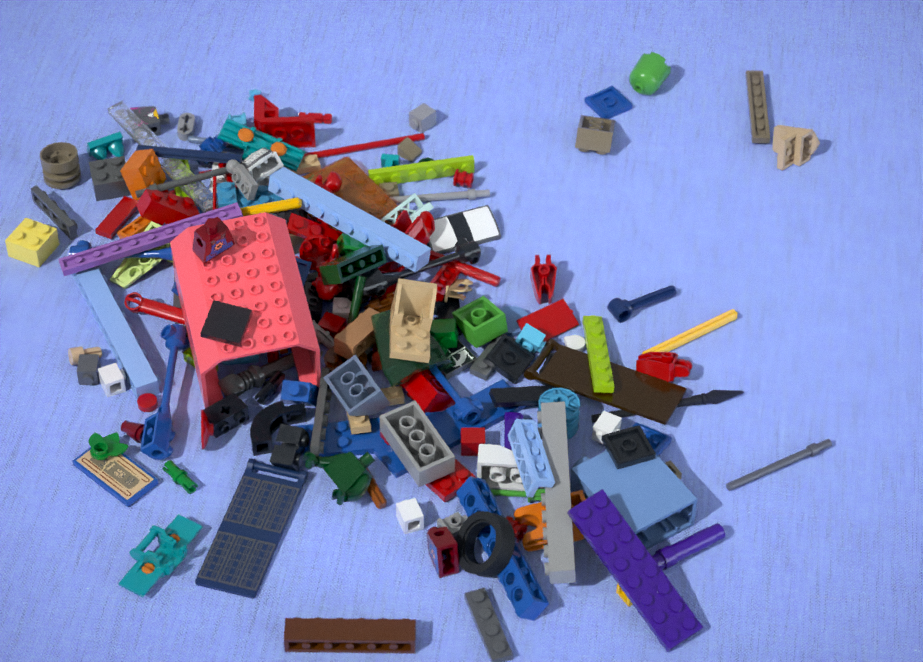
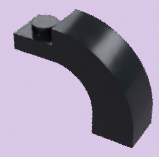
(269, 420)

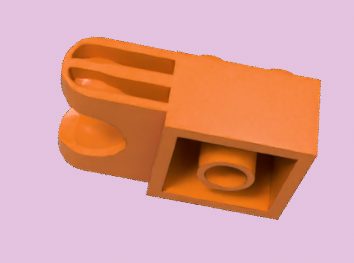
(532, 516)

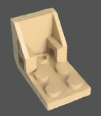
(411, 320)

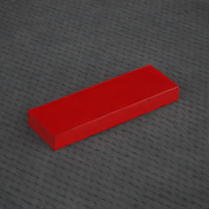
(117, 217)

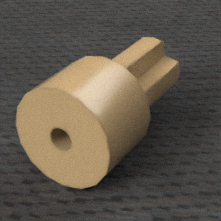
(73, 353)

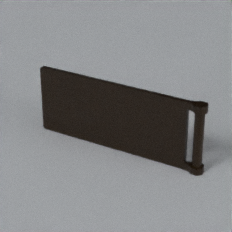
(632, 389)

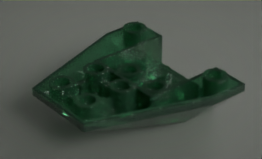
(399, 370)

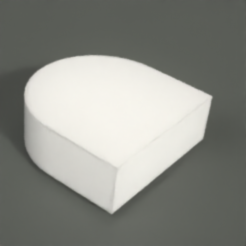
(575, 342)

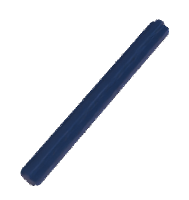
(189, 154)

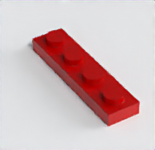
(445, 276)

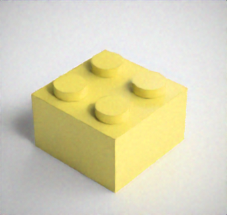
(32, 242)

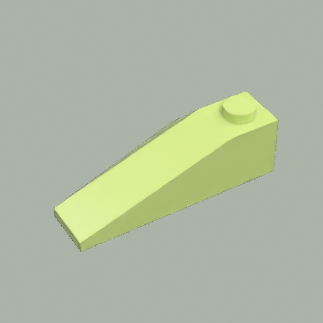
(134, 268)

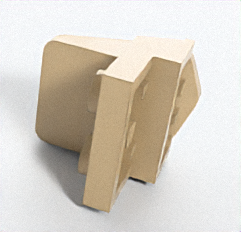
(793, 145)

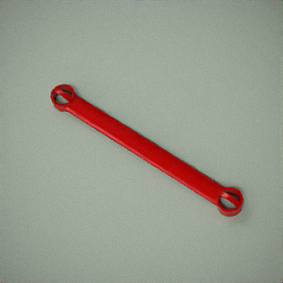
(157, 309)

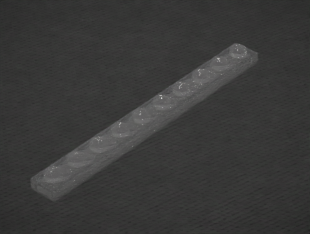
(172, 167)

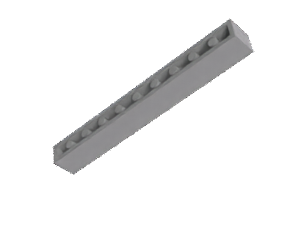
(558, 498)

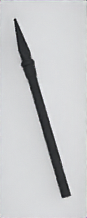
(712, 397)

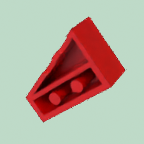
(165, 207)

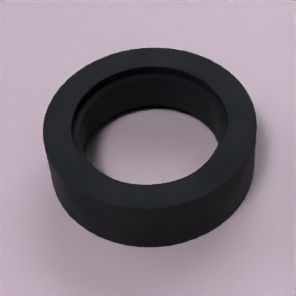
(503, 546)

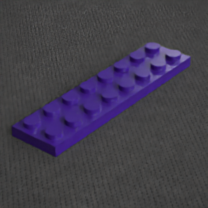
(635, 570)

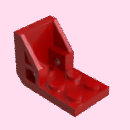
(293, 130)

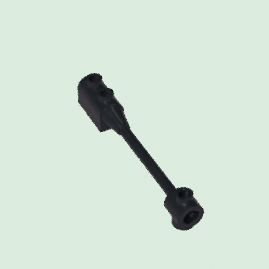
(378, 282)

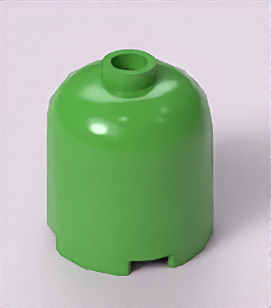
(649, 73)

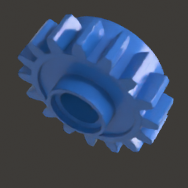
(212, 144)

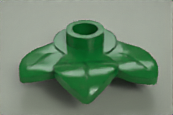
(106, 446)

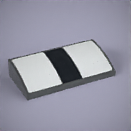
(473, 224)

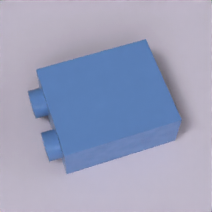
(645, 495)

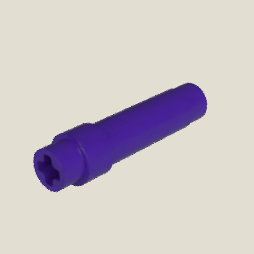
(670, 555)

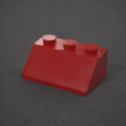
(428, 392)

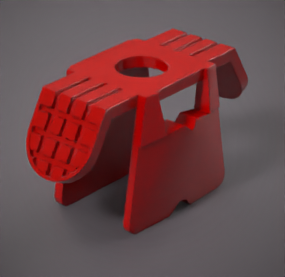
(420, 229)

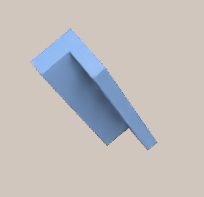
(530, 456)

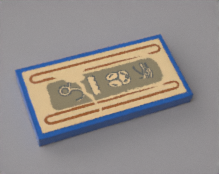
(117, 476)

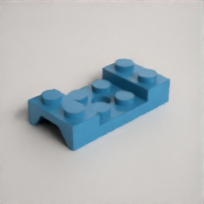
(228, 194)

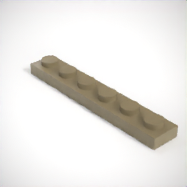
(757, 106)

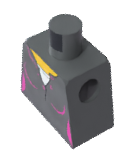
(151, 118)

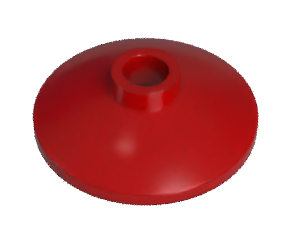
(206, 429)

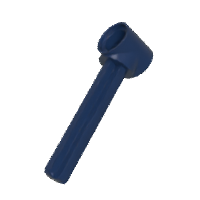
(623, 309)

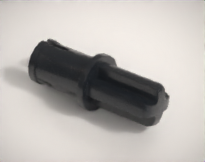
(270, 387)

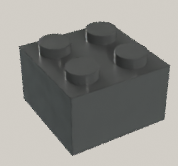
(107, 178)

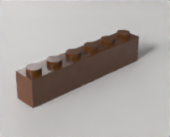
(350, 635)

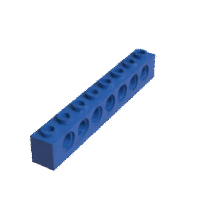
(517, 576)

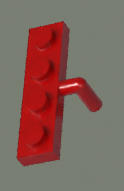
(304, 228)

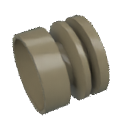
(60, 165)

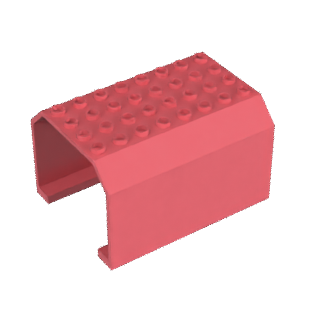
(254, 275)

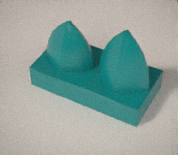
(99, 147)

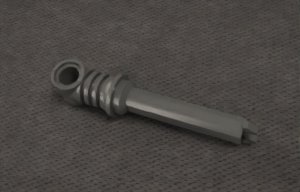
(255, 375)

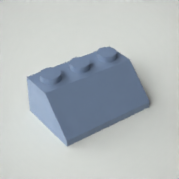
(356, 389)

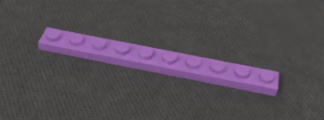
(141, 242)

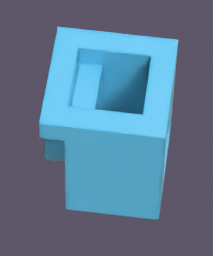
(531, 339)

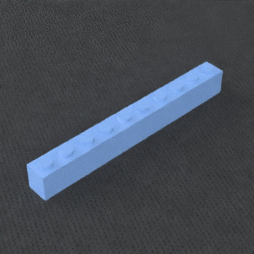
(350, 219)
(117, 331)

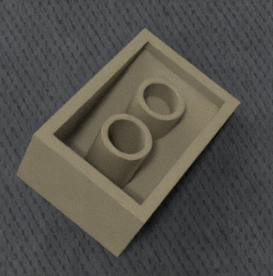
(594, 134)

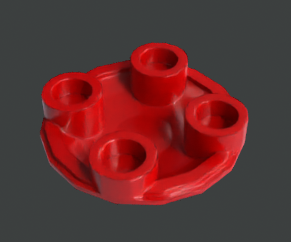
(316, 249)

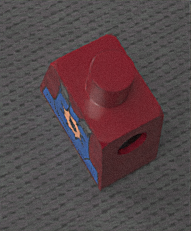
(211, 239)
(441, 541)

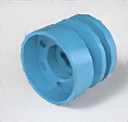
(572, 407)

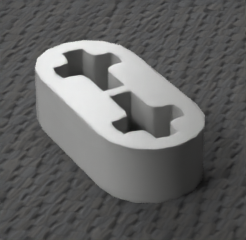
(188, 127)

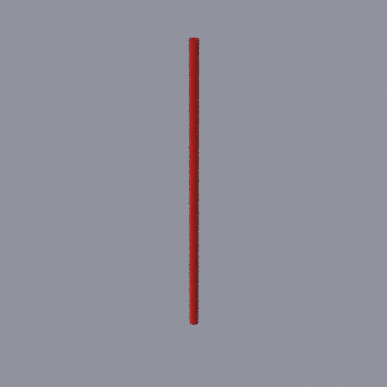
(360, 147)

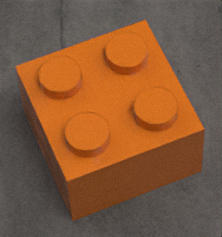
(142, 170)

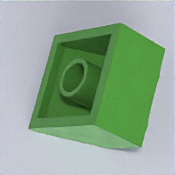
(480, 321)

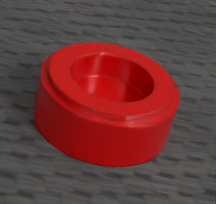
(147, 402)

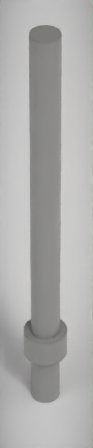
(471, 194)

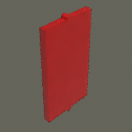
(551, 319)

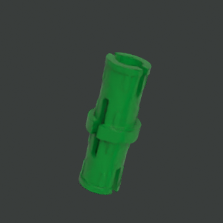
(180, 477)

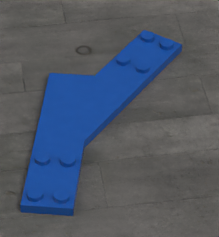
(341, 441)

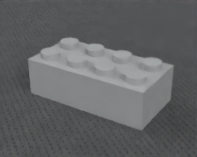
(417, 443)

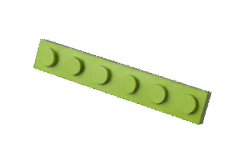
(422, 170)
(598, 354)

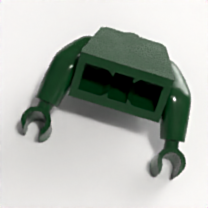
(346, 472)

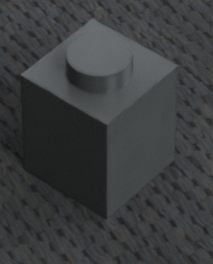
(87, 369)

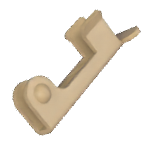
(455, 288)

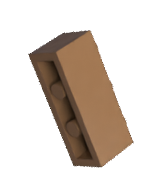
(356, 336)

